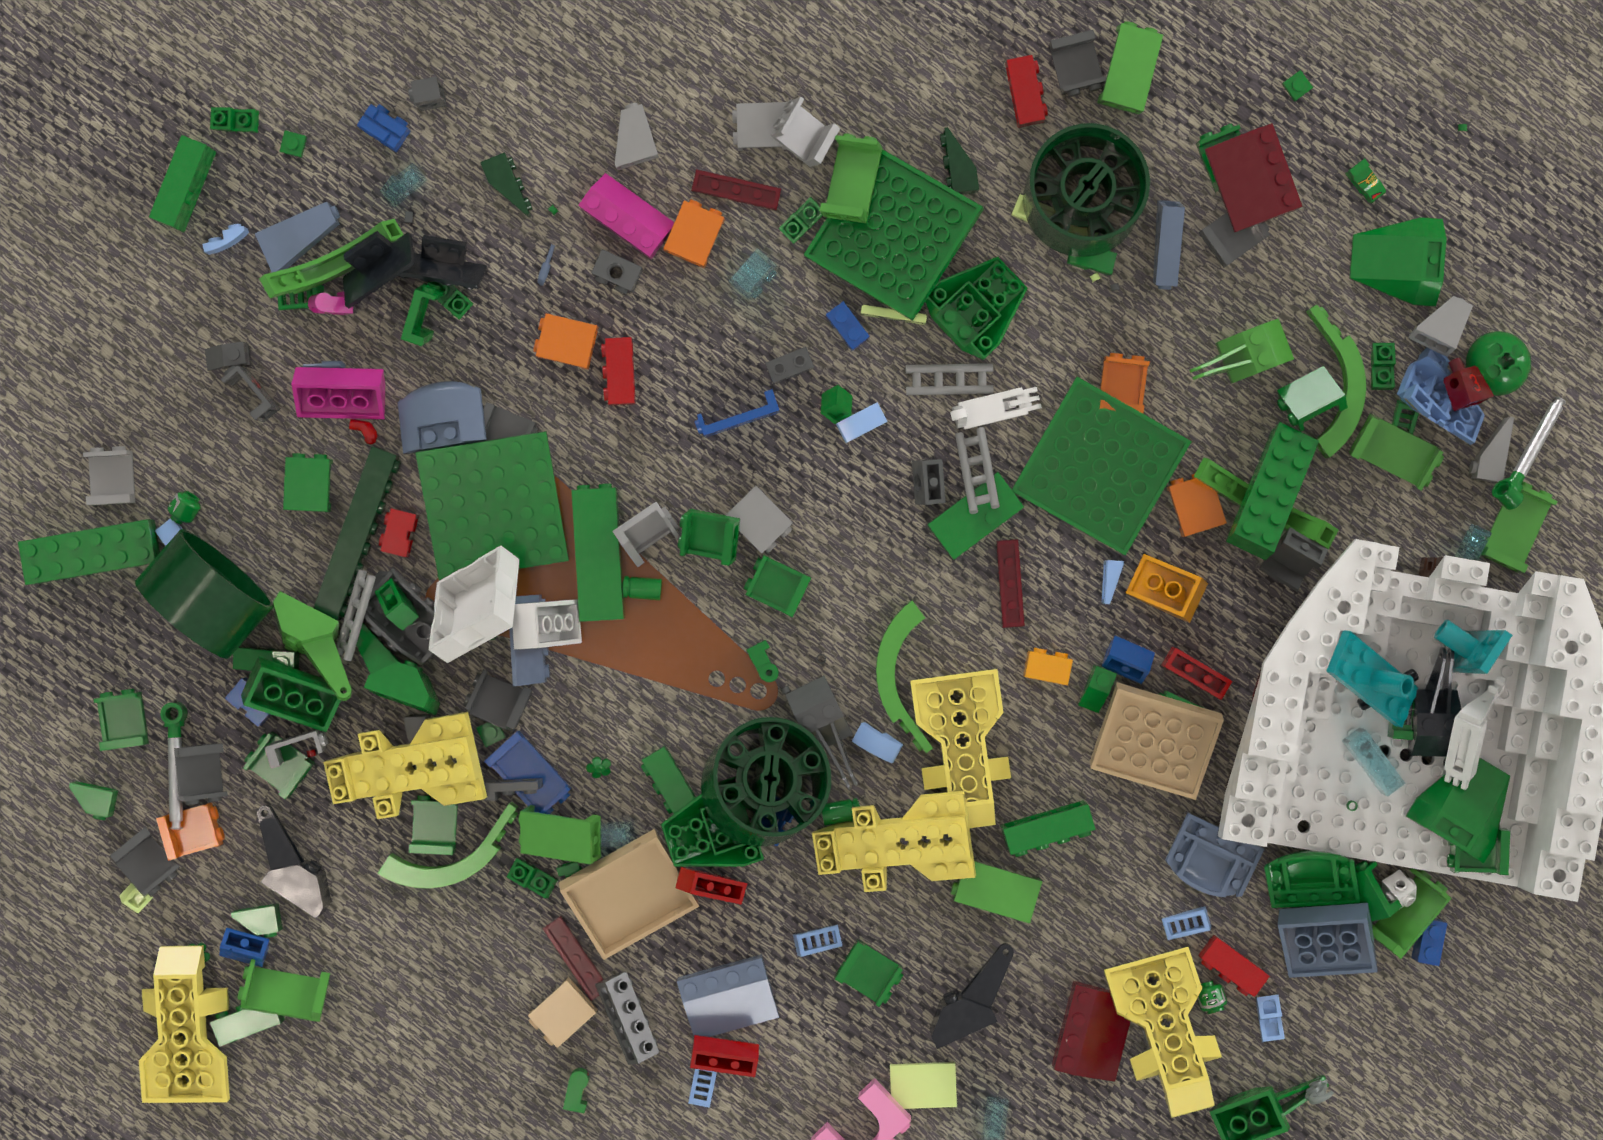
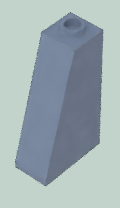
(295, 236)
(1168, 243)

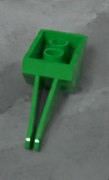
(393, 679)

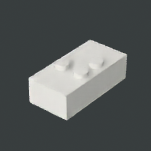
(546, 624)

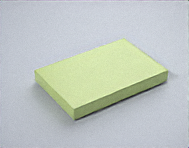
(924, 1085)

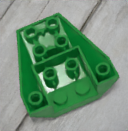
(1402, 260)
(977, 306)
(1466, 816)
(699, 843)

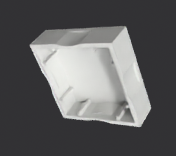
(474, 604)

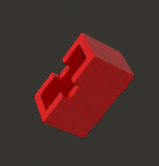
(398, 532)

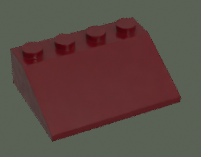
(1253, 178)
(1090, 1034)

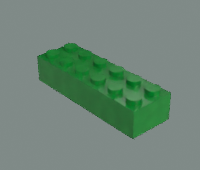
(1272, 491)
(88, 552)

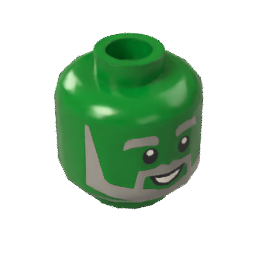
(184, 507)
(1212, 997)

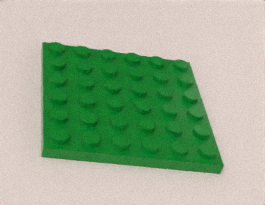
(906, 241)
(1101, 466)
(492, 498)

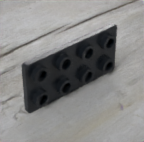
(445, 262)
(375, 264)

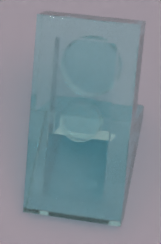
(402, 185)
(1473, 543)

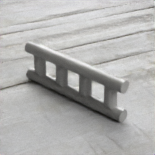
(959, 369)
(987, 477)
(361, 606)

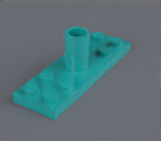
(1473, 650)
(1372, 678)

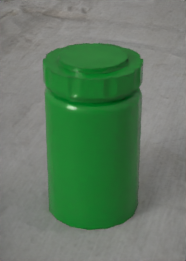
(642, 588)
(839, 811)

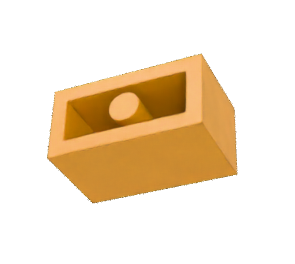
(1048, 667)

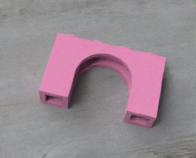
(889, 1113)

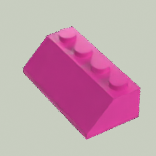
(627, 215)
(339, 393)

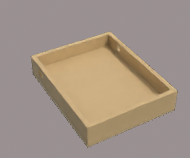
(1156, 741)
(627, 894)

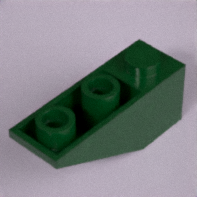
(961, 169)
(502, 178)

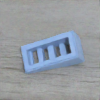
(1111, 574)
(1185, 915)
(819, 948)
(692, 1100)

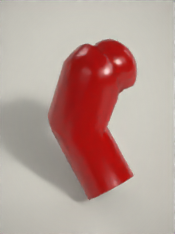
(366, 429)

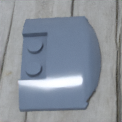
(441, 416)
(1210, 862)

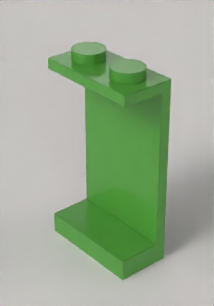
(1131, 68)
(852, 178)
(1397, 451)
(1517, 529)
(560, 836)
(999, 892)
(1409, 922)
(283, 993)

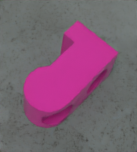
(326, 304)

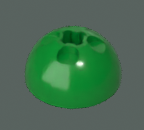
(1489, 354)

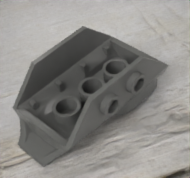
(415, 638)

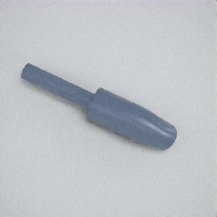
(545, 267)
(327, 364)

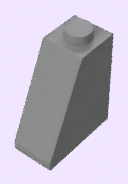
(634, 138)
(1443, 327)

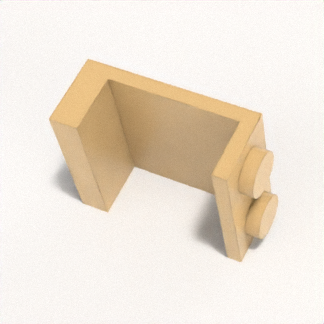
(562, 1013)

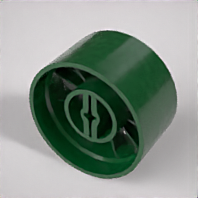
(1071, 210)
(203, 594)
(769, 761)

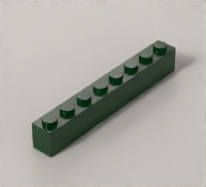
(356, 532)

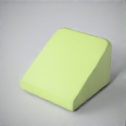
(133, 898)

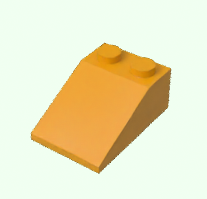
(1167, 588)

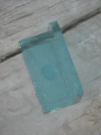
(994, 1118)

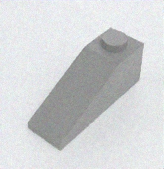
(1492, 458)

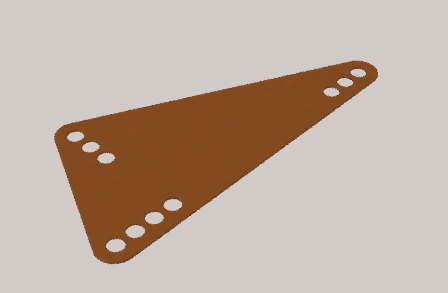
(657, 638)

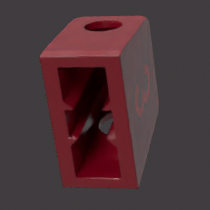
(1466, 386)

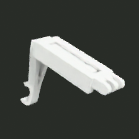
(992, 408)
(1468, 736)

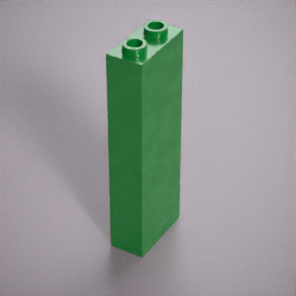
(597, 553)

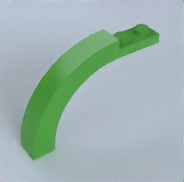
(323, 269)
(1353, 384)
(1234, 490)
(887, 654)
(421, 876)

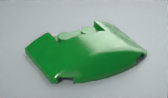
(1312, 880)

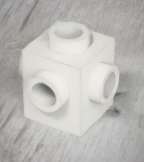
(1399, 887)

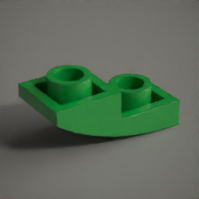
(234, 119)
(801, 220)
(1101, 263)
(454, 301)
(1382, 366)
(532, 878)

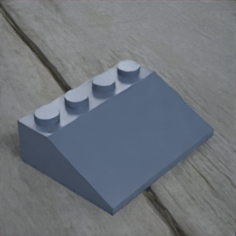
(528, 664)
(1327, 940)
(728, 997)

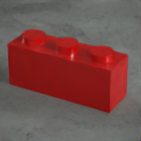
(1026, 91)
(619, 371)
(1196, 673)
(711, 885)
(1233, 966)
(724, 1056)

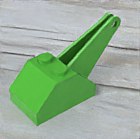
(1250, 352)
(315, 636)

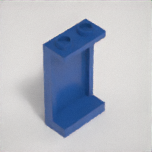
(739, 420)
(521, 760)

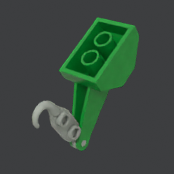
(1257, 1111)

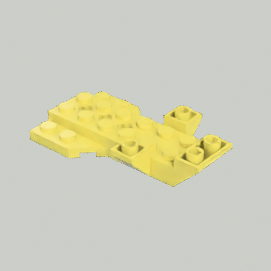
(967, 766)
(388, 770)
(876, 842)
(182, 1008)
(1174, 1049)

